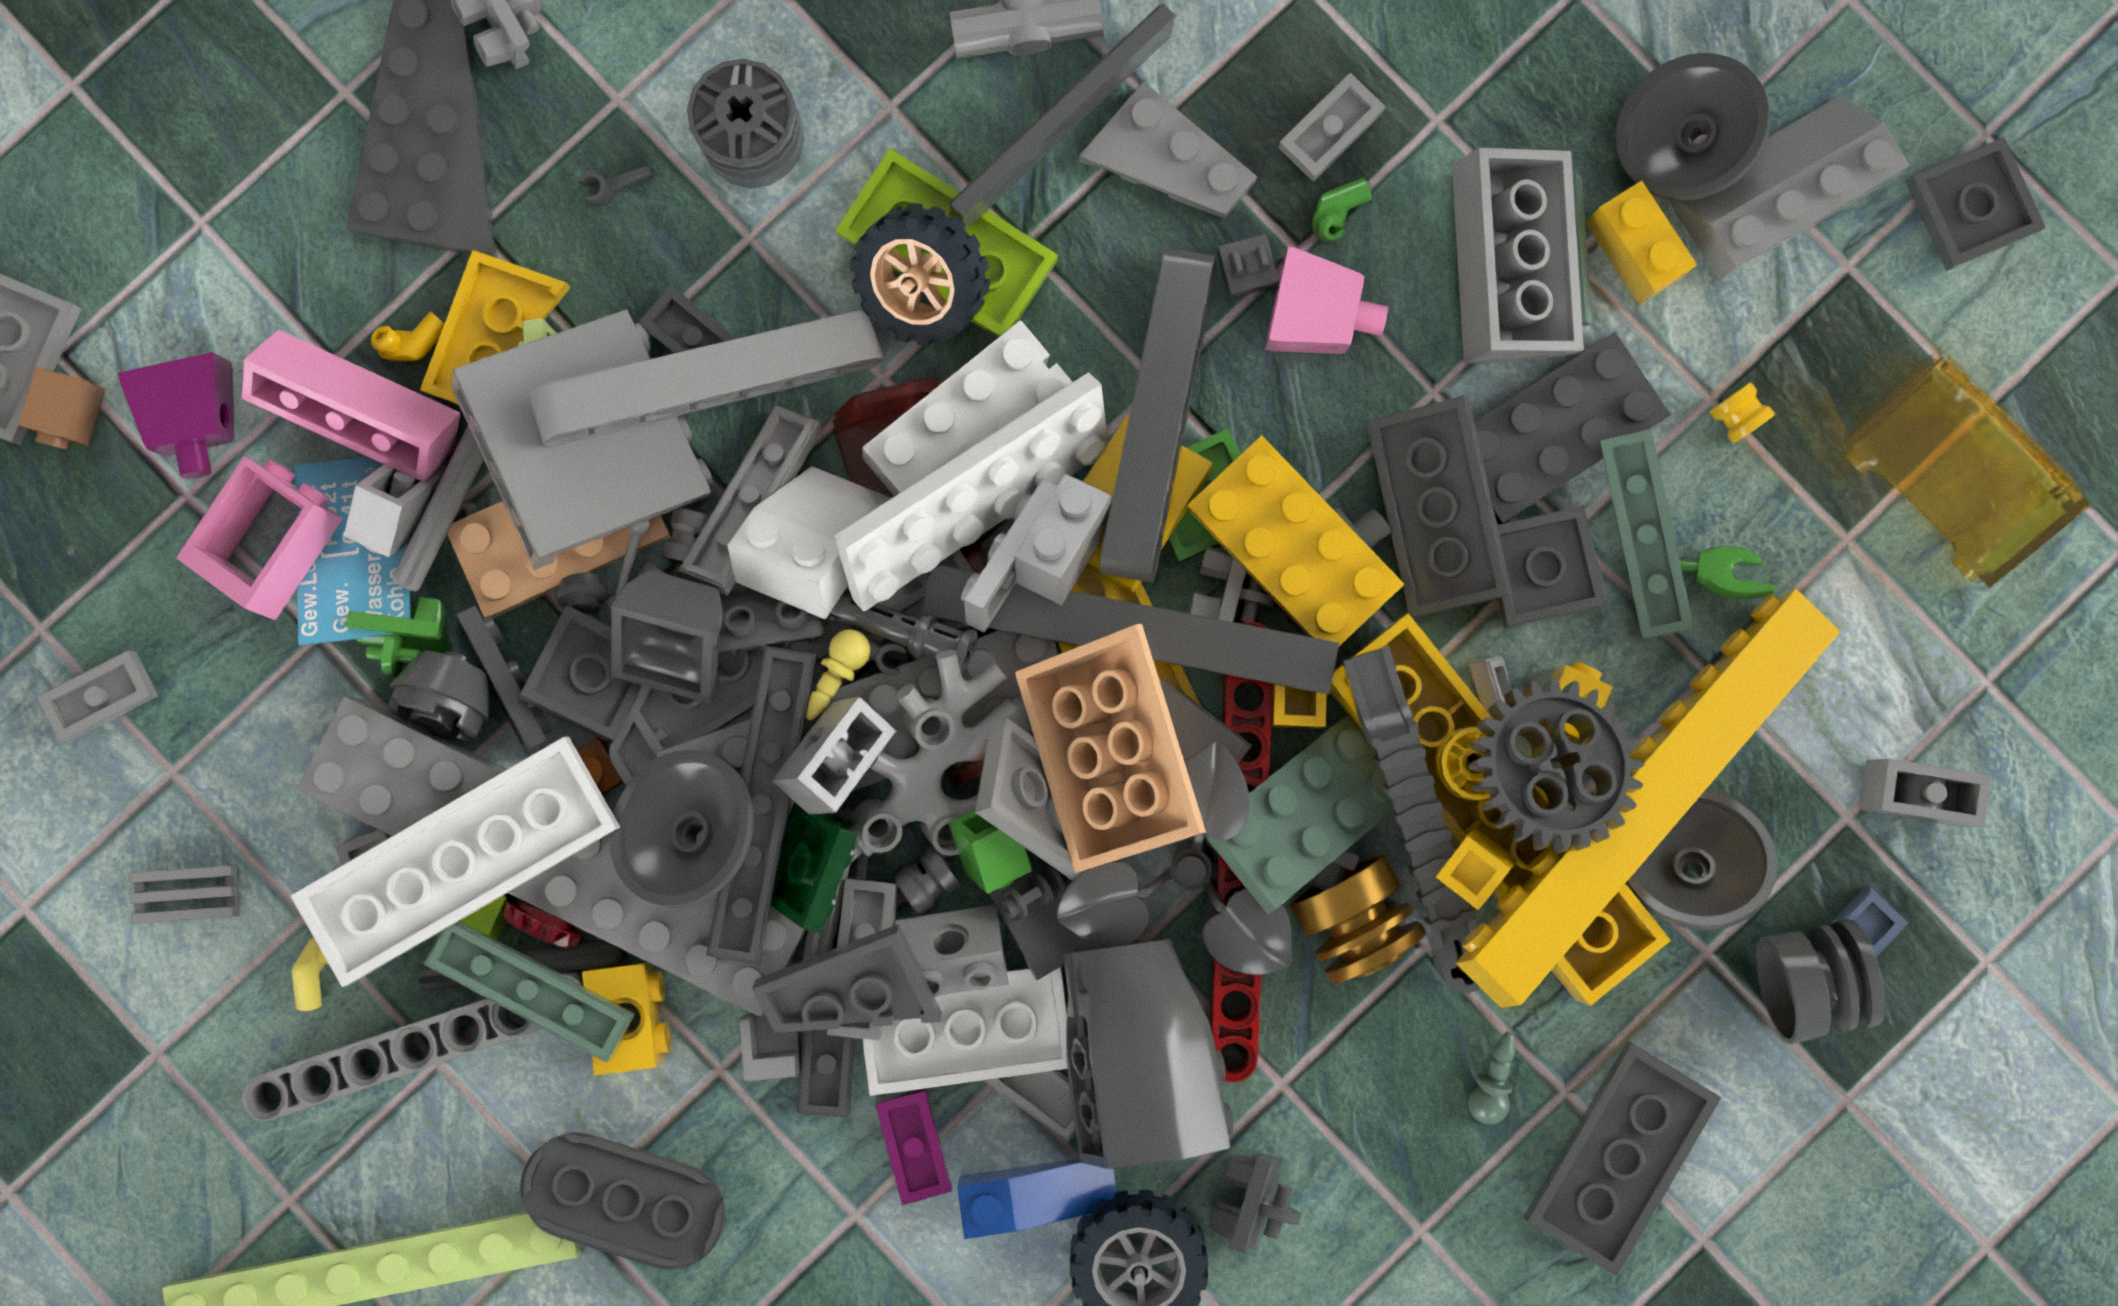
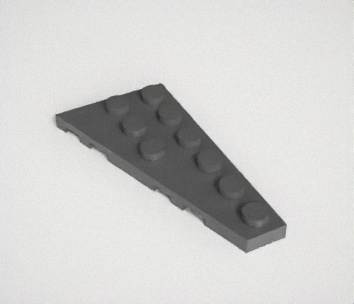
(424, 139)

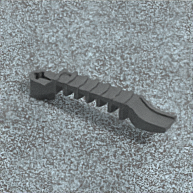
(1417, 810)

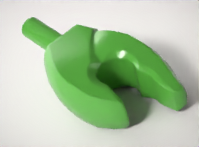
(1714, 572)

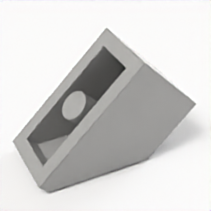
(388, 509)

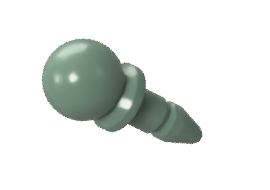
(1490, 1100)

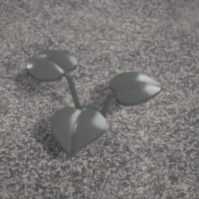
(1109, 907)

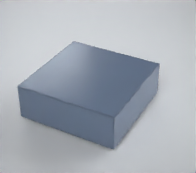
(1875, 917)

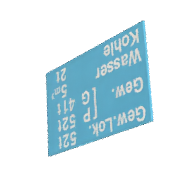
(345, 572)

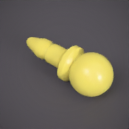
(847, 652)

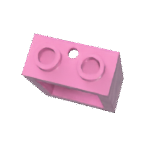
(230, 519)

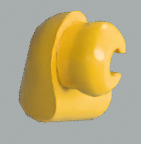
(408, 345)

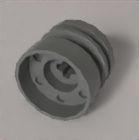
(752, 151)
(1820, 981)

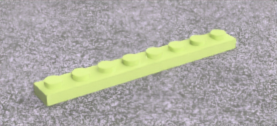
(381, 1267)

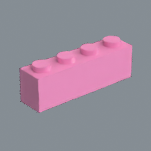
(350, 405)

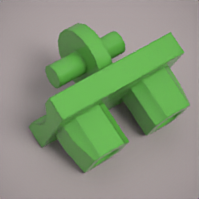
(413, 635)

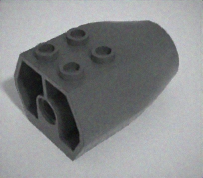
(1141, 1059)

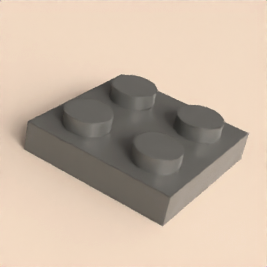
(1975, 204)
(1549, 567)
(576, 679)

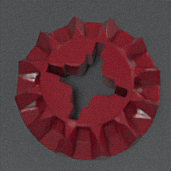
(541, 924)

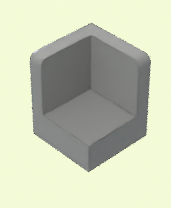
(766, 1052)

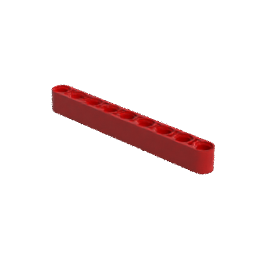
(1244, 1028)

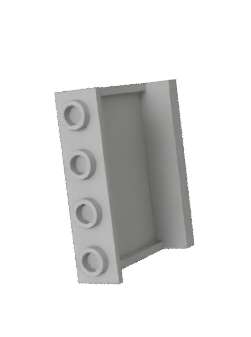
(581, 487)

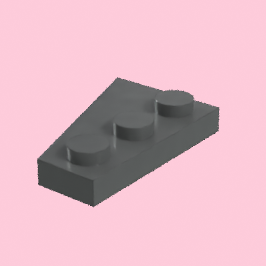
(855, 983)

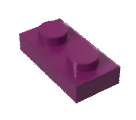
(914, 1146)

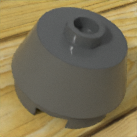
(443, 694)

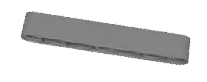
(704, 377)
(395, 1054)

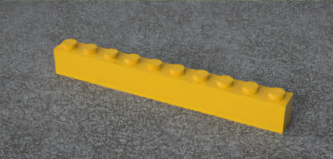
(1680, 762)

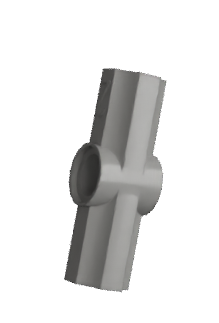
(1024, 26)

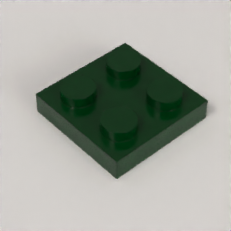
(811, 867)

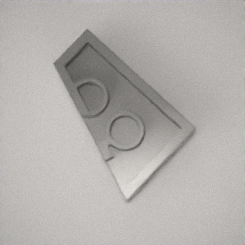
(1168, 152)

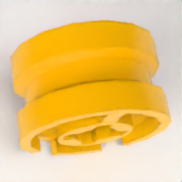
(1452, 768)

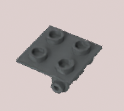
(758, 620)
(1031, 917)

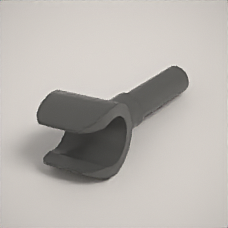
(611, 184)

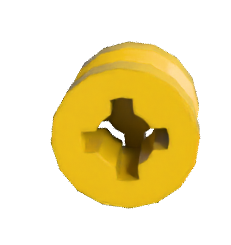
(1742, 413)

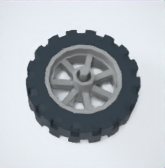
(1131, 1215)

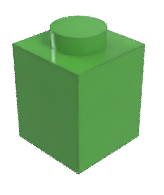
(988, 853)

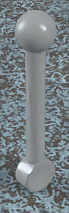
(637, 531)

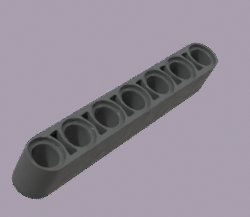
(1158, 416)

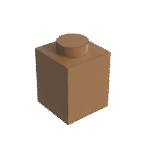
(61, 408)

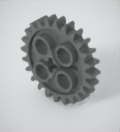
(1600, 754)

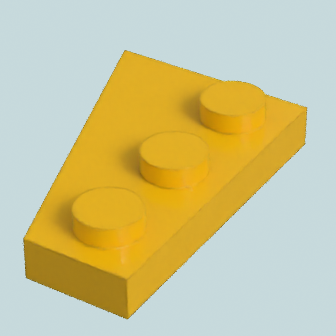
(488, 316)

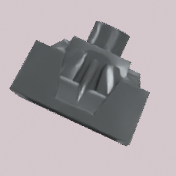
(667, 635)

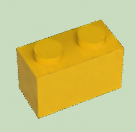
(1640, 243)

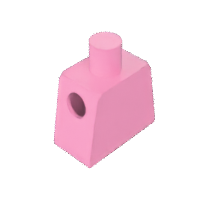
(1319, 307)

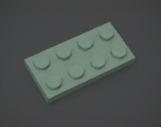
(1307, 815)

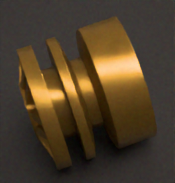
(1358, 921)

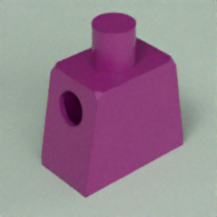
(183, 408)

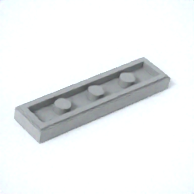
(766, 468)

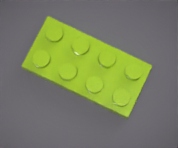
(1014, 259)

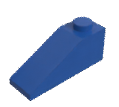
(1030, 1196)

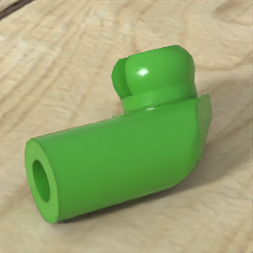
(1333, 208)

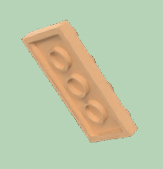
(502, 571)

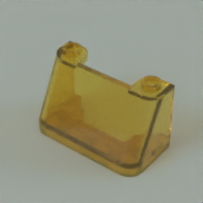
(1966, 468)

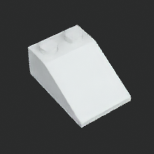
(790, 543)

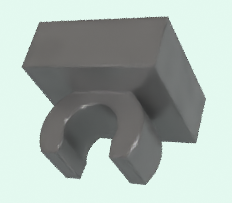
(1247, 266)

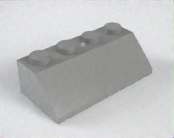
(1793, 185)
(1517, 255)

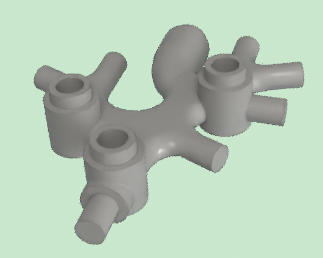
(942, 741)

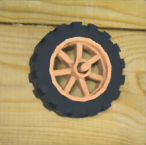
(896, 299)

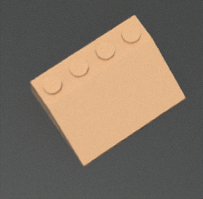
(1109, 750)

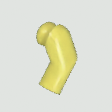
(306, 977)

